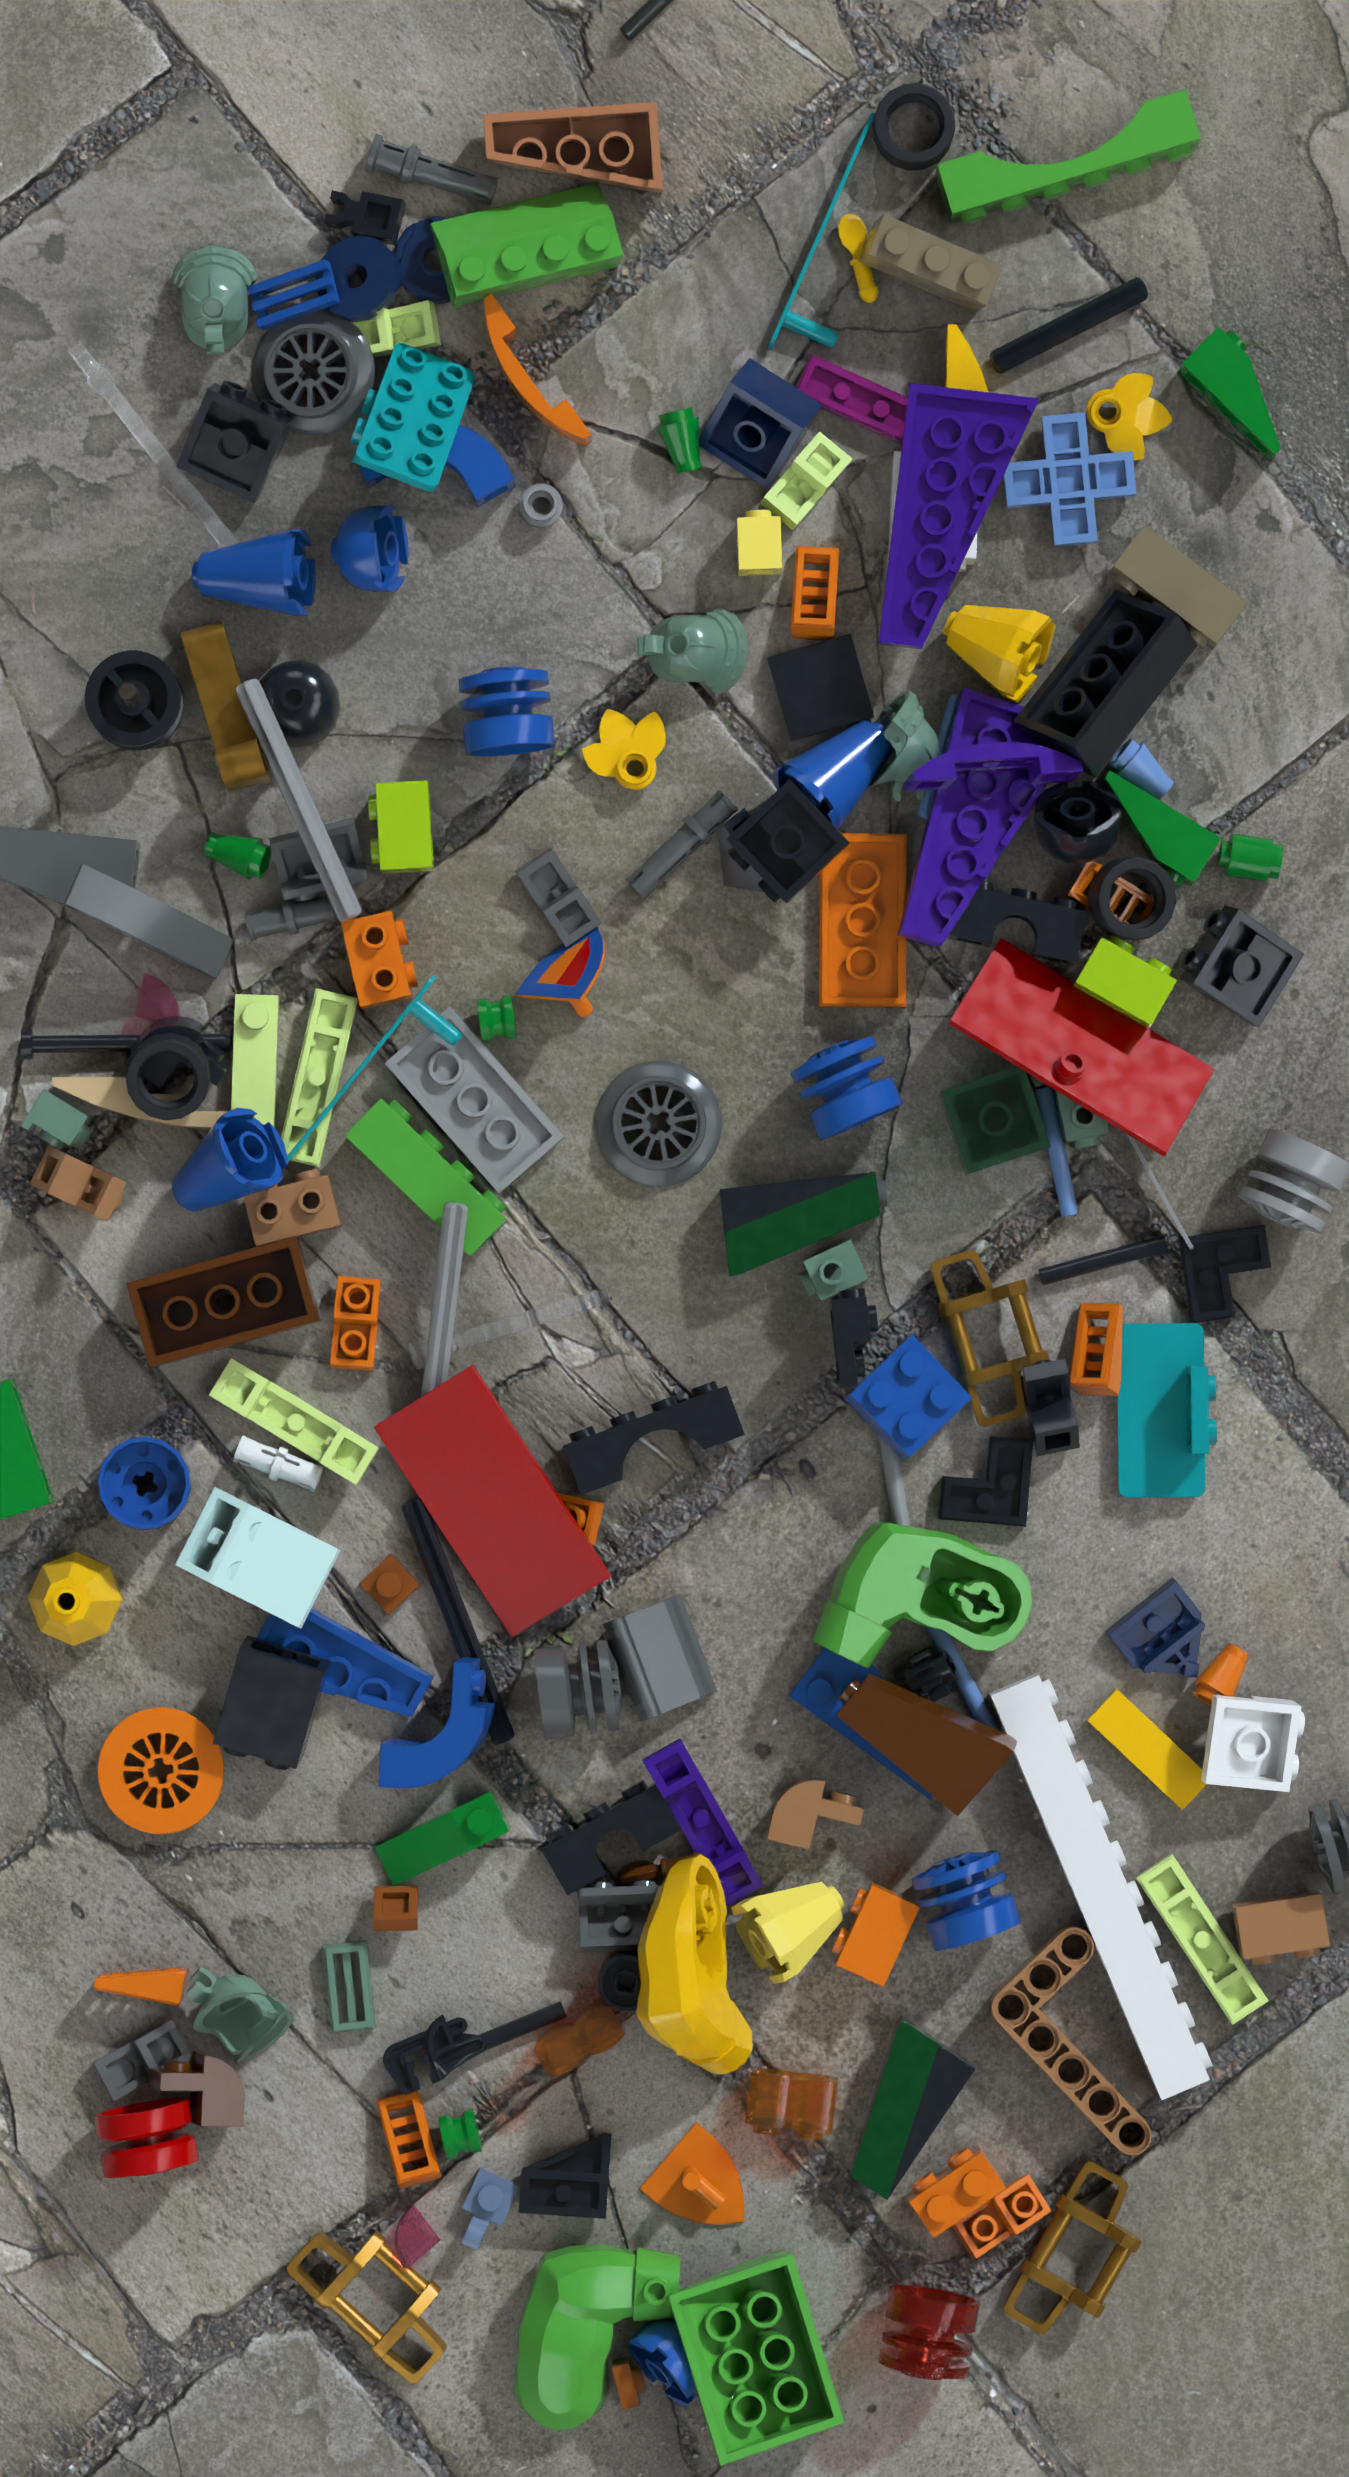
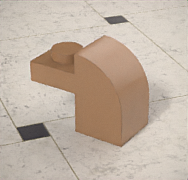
(78, 1183)
(800, 1804)

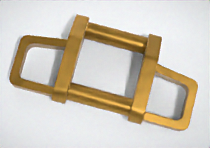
(953, 1314)
(1035, 2266)
(380, 2341)

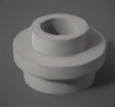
(536, 492)

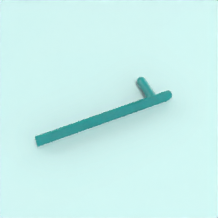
(799, 323)
(420, 1011)

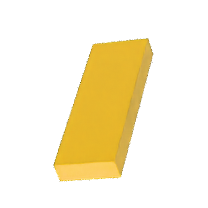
(1148, 1748)

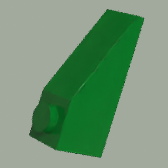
(1229, 383)
(1164, 833)
(21, 1469)
(443, 1837)

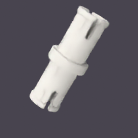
(278, 1463)

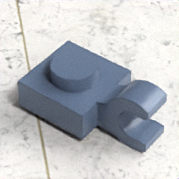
(488, 2201)

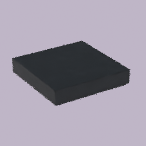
(820, 687)

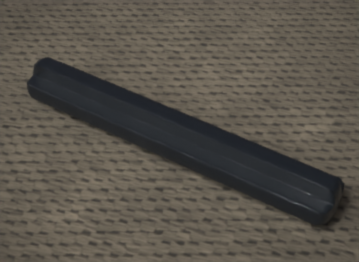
(1069, 325)

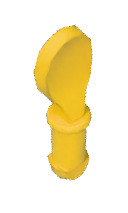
(853, 237)

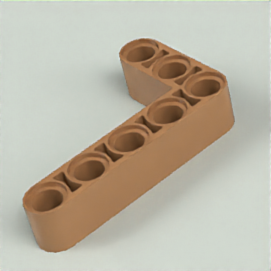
(1061, 2047)

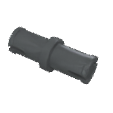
(289, 917)

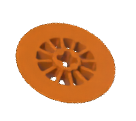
(113, 1767)

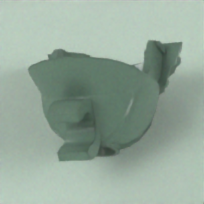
(214, 296)
(698, 649)
(911, 742)
(238, 2013)

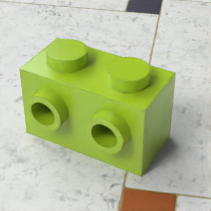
(403, 827)
(1126, 981)

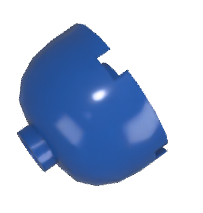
(370, 548)
(662, 2357)

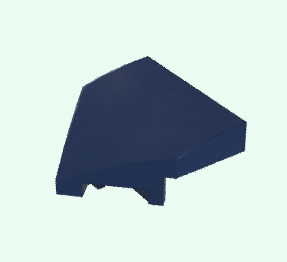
(1161, 1632)

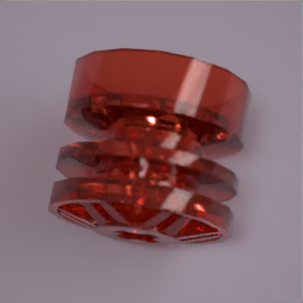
(927, 2340)

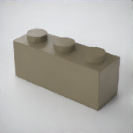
(930, 263)
(1178, 585)

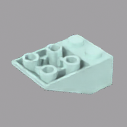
(257, 1557)

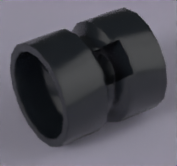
(620, 1980)

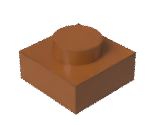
(389, 1584)
(395, 1908)
(628, 2382)

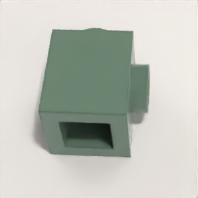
(1079, 1124)
(832, 1271)

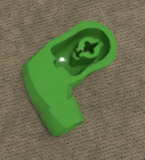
(927, 1580)
(572, 2323)

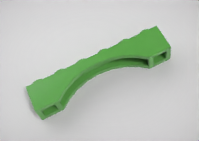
(983, 183)

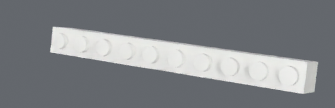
(1099, 1886)

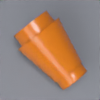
(1221, 1675)

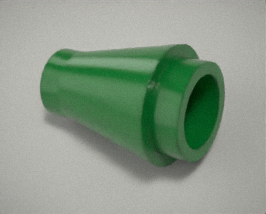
(681, 438)
(241, 854)

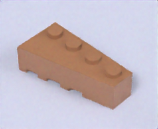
(583, 143)

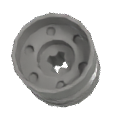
(1294, 1181)

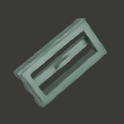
(346, 1949)

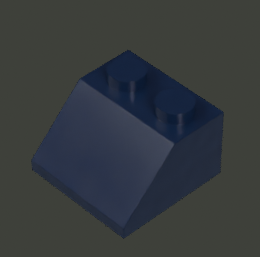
(759, 423)

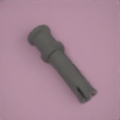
(412, 165)

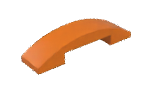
(560, 418)

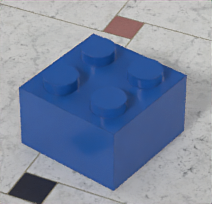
(908, 1397)

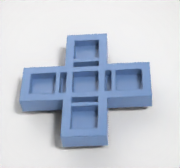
(1069, 480)

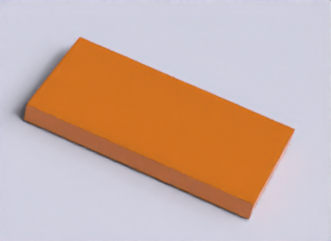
(859, 924)

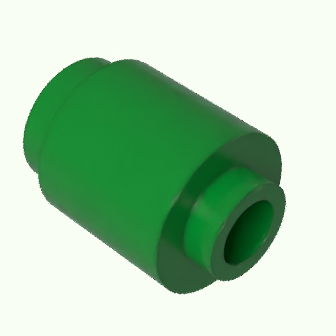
(1250, 857)

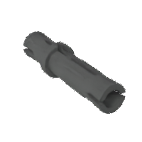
(682, 844)

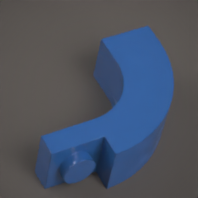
(474, 462)
(422, 1762)

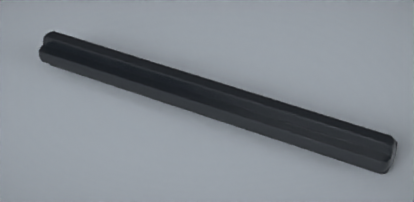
(454, 1609)

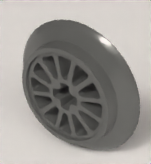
(358, 371)
(667, 1171)

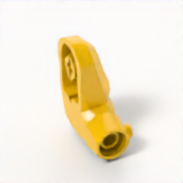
(685, 1971)

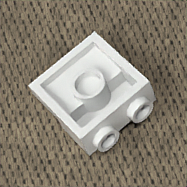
(1252, 1742)

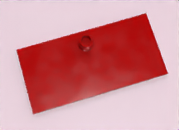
(1081, 1047)
(492, 1501)

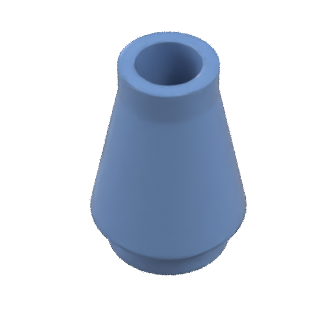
(1140, 768)

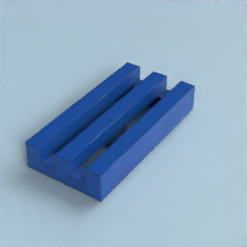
(288, 279)

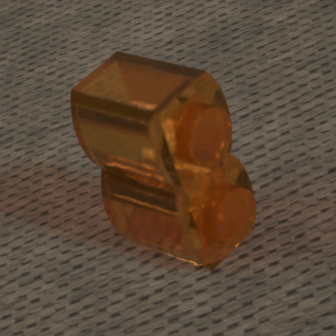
(568, 2043)
(791, 2102)

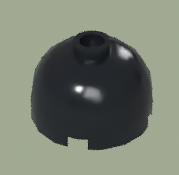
(302, 701)
(1077, 821)

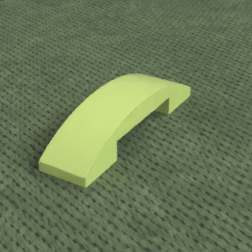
(294, 1421)

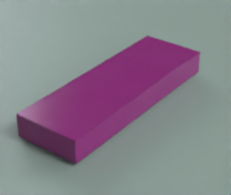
(855, 398)

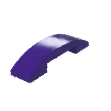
(1042, 762)
(702, 1819)

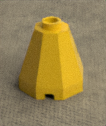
(1001, 645)
(94, 1593)

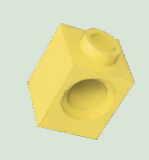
(759, 544)

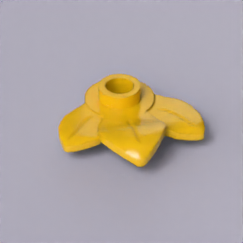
(1134, 414)
(625, 743)

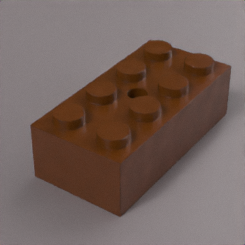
(181, 1311)

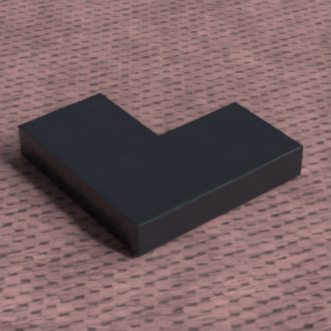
(1212, 1260)
(999, 1497)

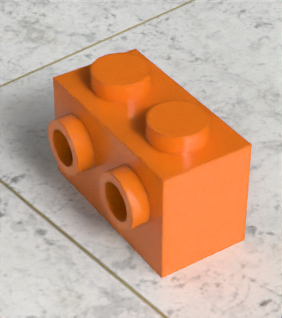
(378, 960)
(875, 1933)
(955, 2190)

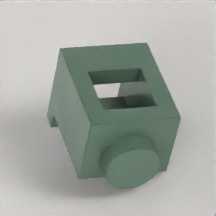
(58, 1122)

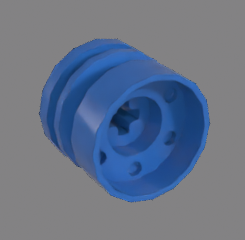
(506, 712)
(846, 1087)
(135, 1459)
(966, 1899)

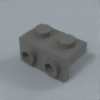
(297, 871)
(614, 1916)

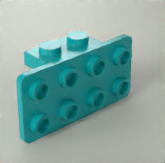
(412, 417)
(1164, 1411)

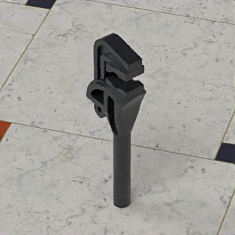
(450, 2047)

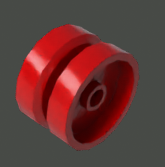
(147, 2144)

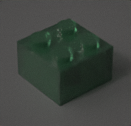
(994, 1120)

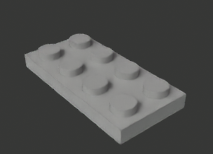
(475, 1102)

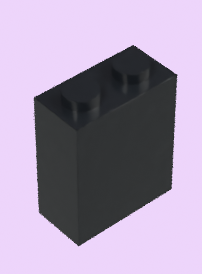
(271, 1703)

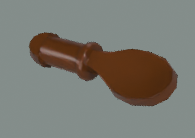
(646, 1870)

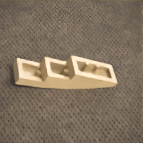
(113, 1095)

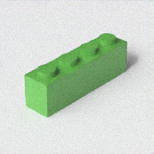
(422, 1173)

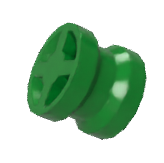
(496, 1018)
(460, 2133)

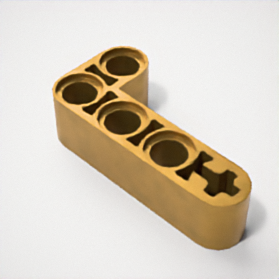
(216, 681)

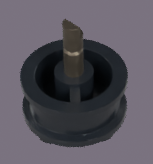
(134, 700)

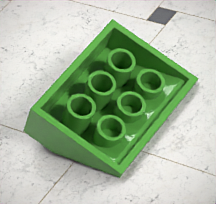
(755, 2356)

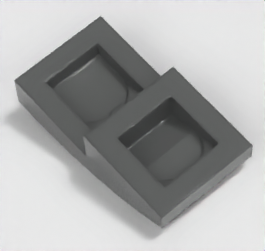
(558, 897)
(131, 2063)

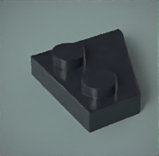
(569, 2182)

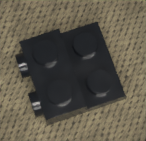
(235, 440)
(786, 843)
(1240, 964)
(851, 1324)

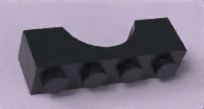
(600, 1457)

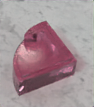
(156, 1000)
(413, 2237)

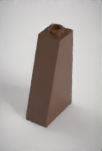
(926, 1740)

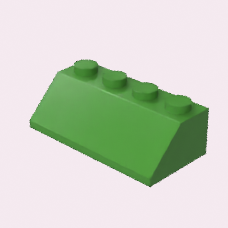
(527, 244)

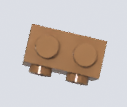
(293, 1209)
(1281, 1926)

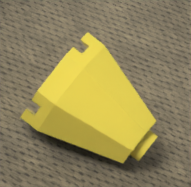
(788, 1926)

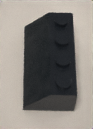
(1107, 680)

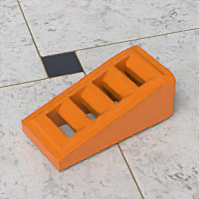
(815, 627)
(1083, 880)
(1081, 1363)
(157, 1985)
(419, 2175)

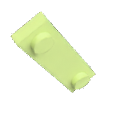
(255, 1055)
(318, 1073)
(1201, 1939)

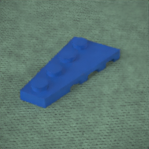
(357, 1665)
(819, 1694)

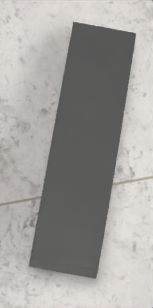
(148, 921)

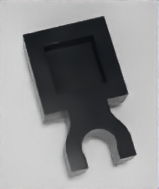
(371, 216)

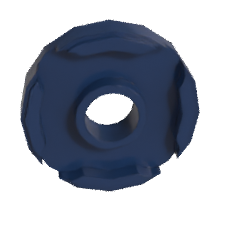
(414, 275)
(381, 283)

